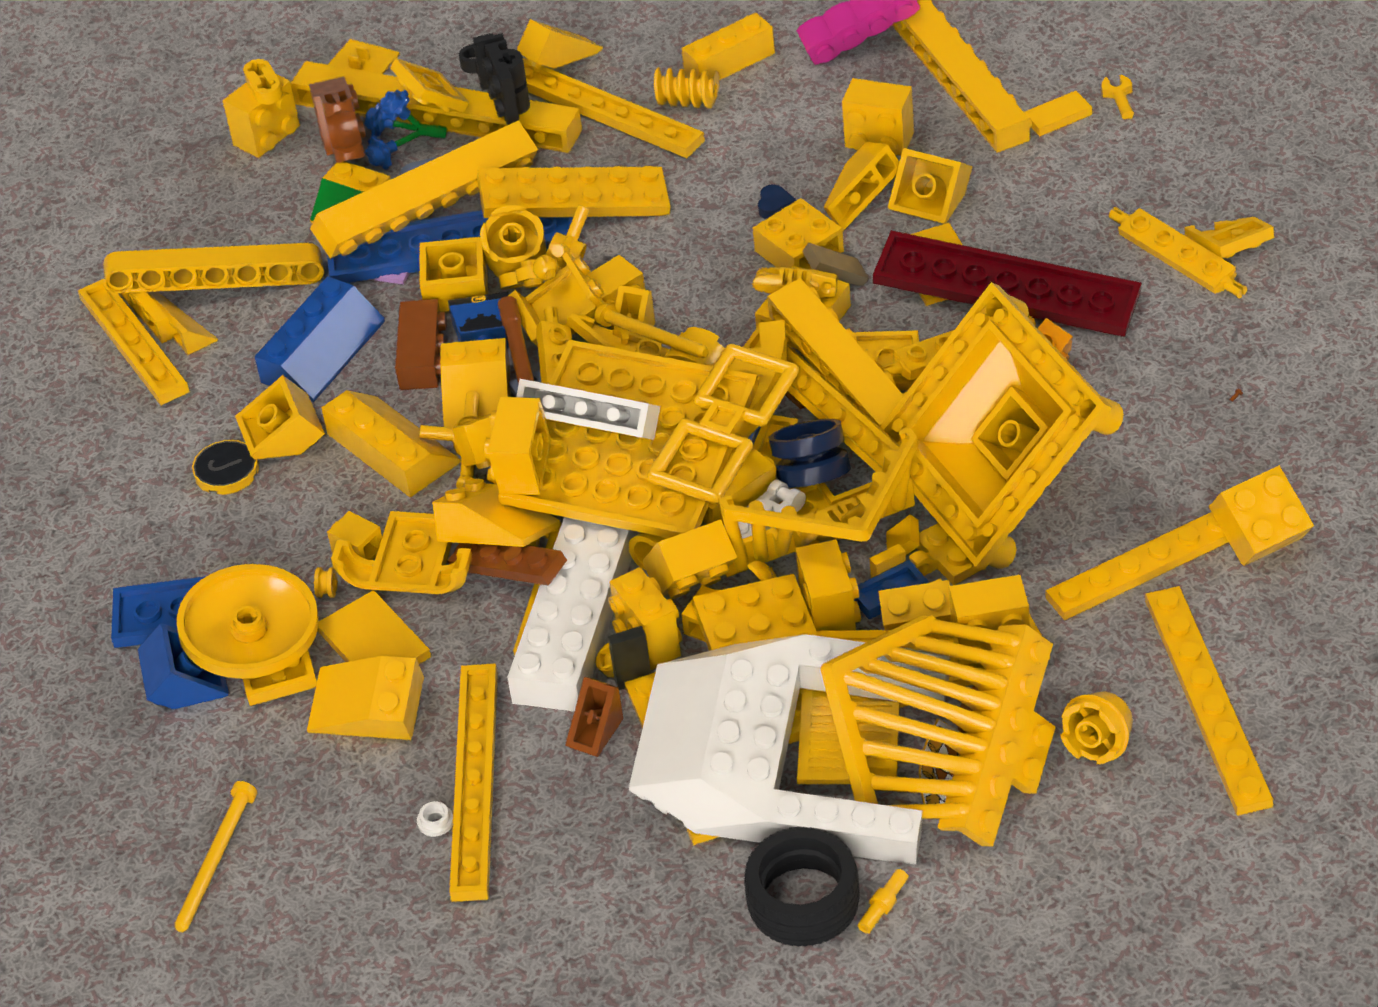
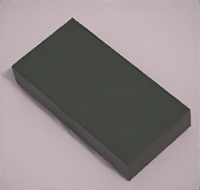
(629, 655)

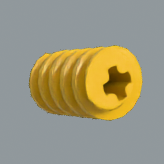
(686, 88)

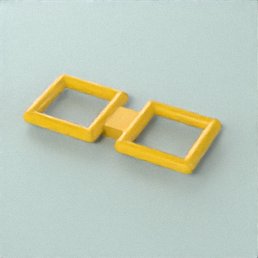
(722, 423)

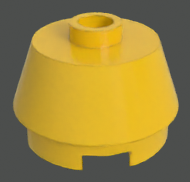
(1096, 726)

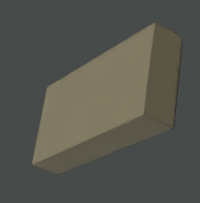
(844, 266)

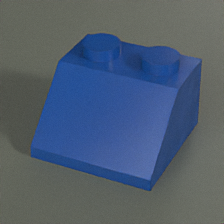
(172, 676)

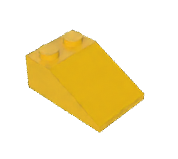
(475, 367)
(477, 517)
(368, 698)

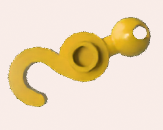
(530, 274)

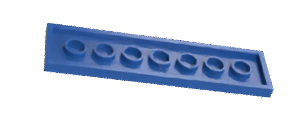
(399, 250)

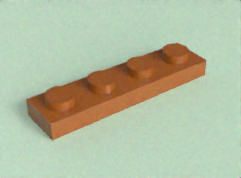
(513, 562)

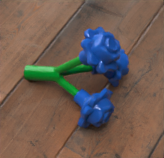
(385, 116)

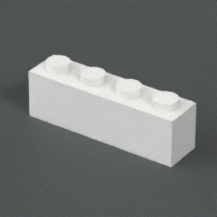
(593, 409)

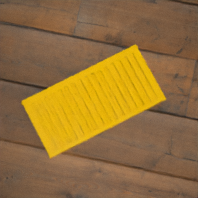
(819, 747)

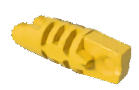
(773, 279)

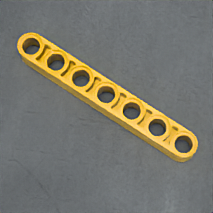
(213, 267)

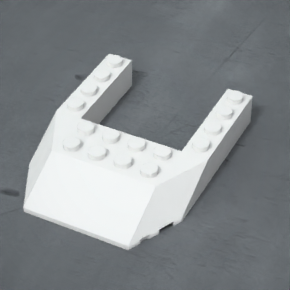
(721, 743)

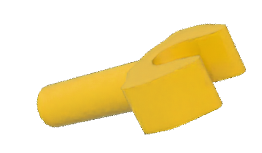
(1119, 94)

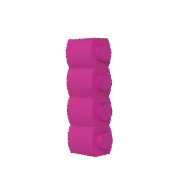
(850, 24)

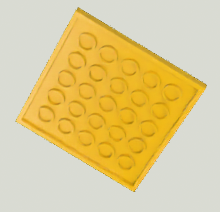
(604, 473)

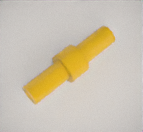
(882, 901)

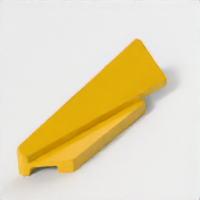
(169, 321)

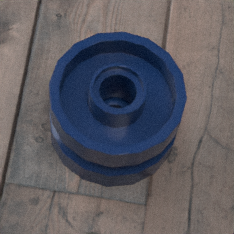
(810, 452)

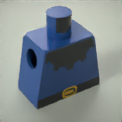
(477, 317)

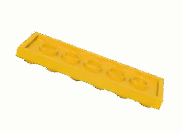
(561, 189)

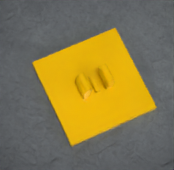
(364, 57)

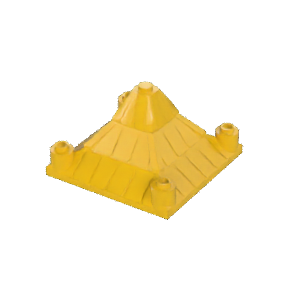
(995, 425)

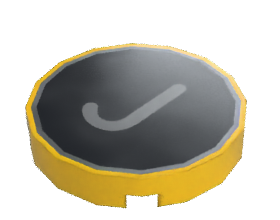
(224, 467)

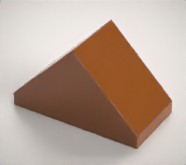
(595, 717)

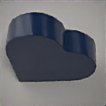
(773, 200)

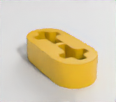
(258, 84)

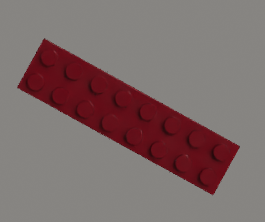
(1048, 289)

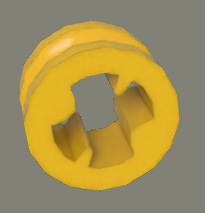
(325, 582)

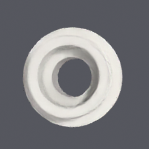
(433, 811)

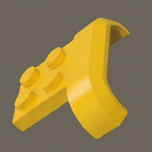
(406, 559)

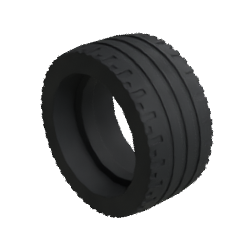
(807, 922)

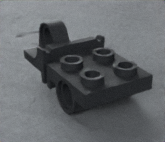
(499, 72)

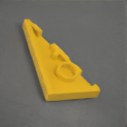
(615, 338)

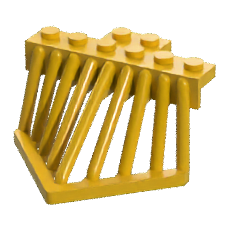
(823, 515)
(1003, 736)

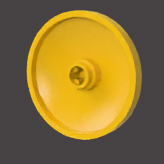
(247, 621)

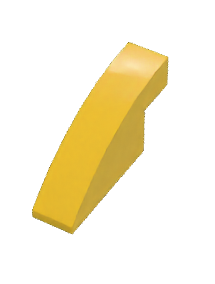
(773, 343)

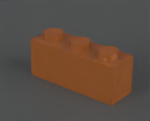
(419, 344)

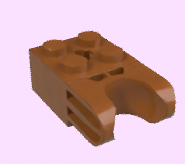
(336, 118)

